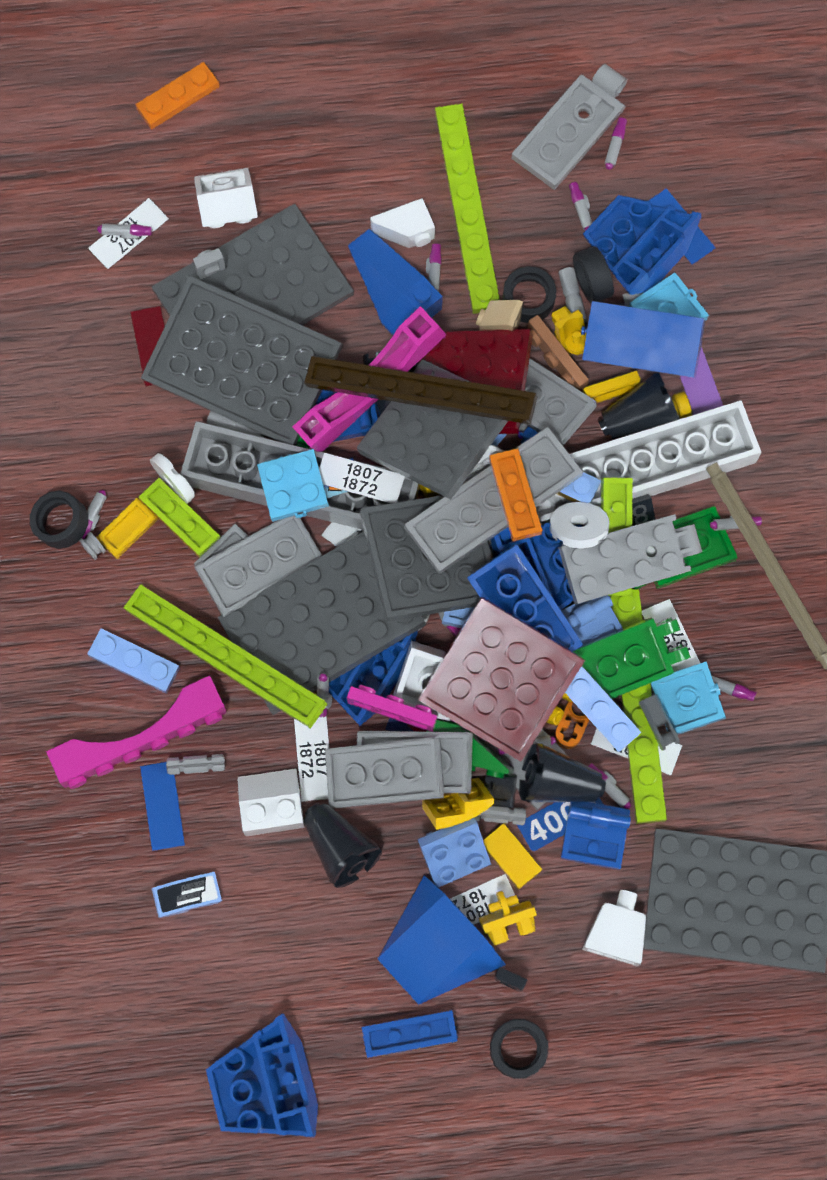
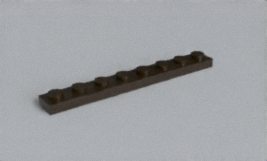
(421, 390)

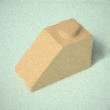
(500, 315)

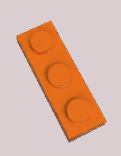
(177, 95)
(515, 495)

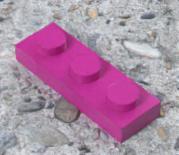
(392, 707)

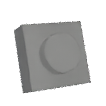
(208, 263)

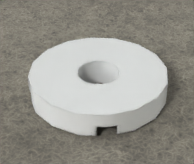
(172, 478)
(574, 513)

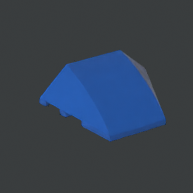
(641, 240)
(544, 558)
(378, 673)
(436, 946)
(265, 1085)

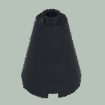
(639, 410)
(558, 778)
(340, 845)

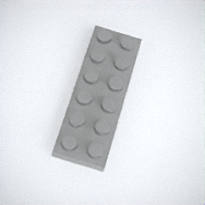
(475, 512)

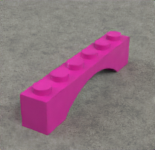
(334, 415)
(80, 759)

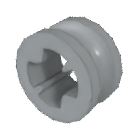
(92, 546)

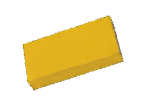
(613, 387)
(127, 528)
(511, 856)

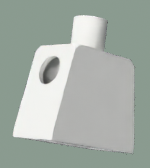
(618, 931)

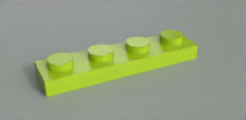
(617, 503)

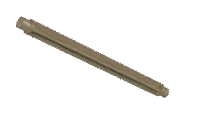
(769, 563)

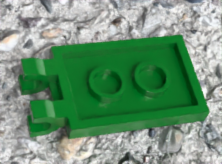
(715, 547)
(632, 656)

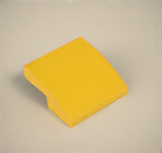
(458, 807)

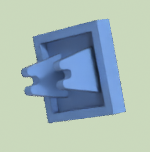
(454, 852)

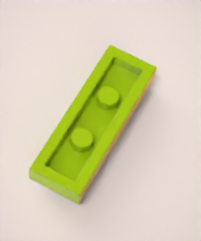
(179, 517)

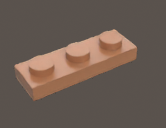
(556, 355)

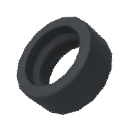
(593, 274)
(536, 275)
(45, 505)
(540, 1039)

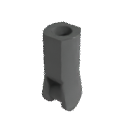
(657, 717)

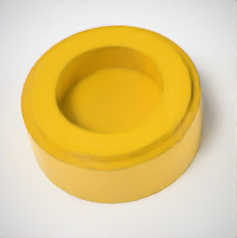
(681, 405)

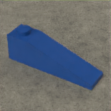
(392, 282)
(517, 589)

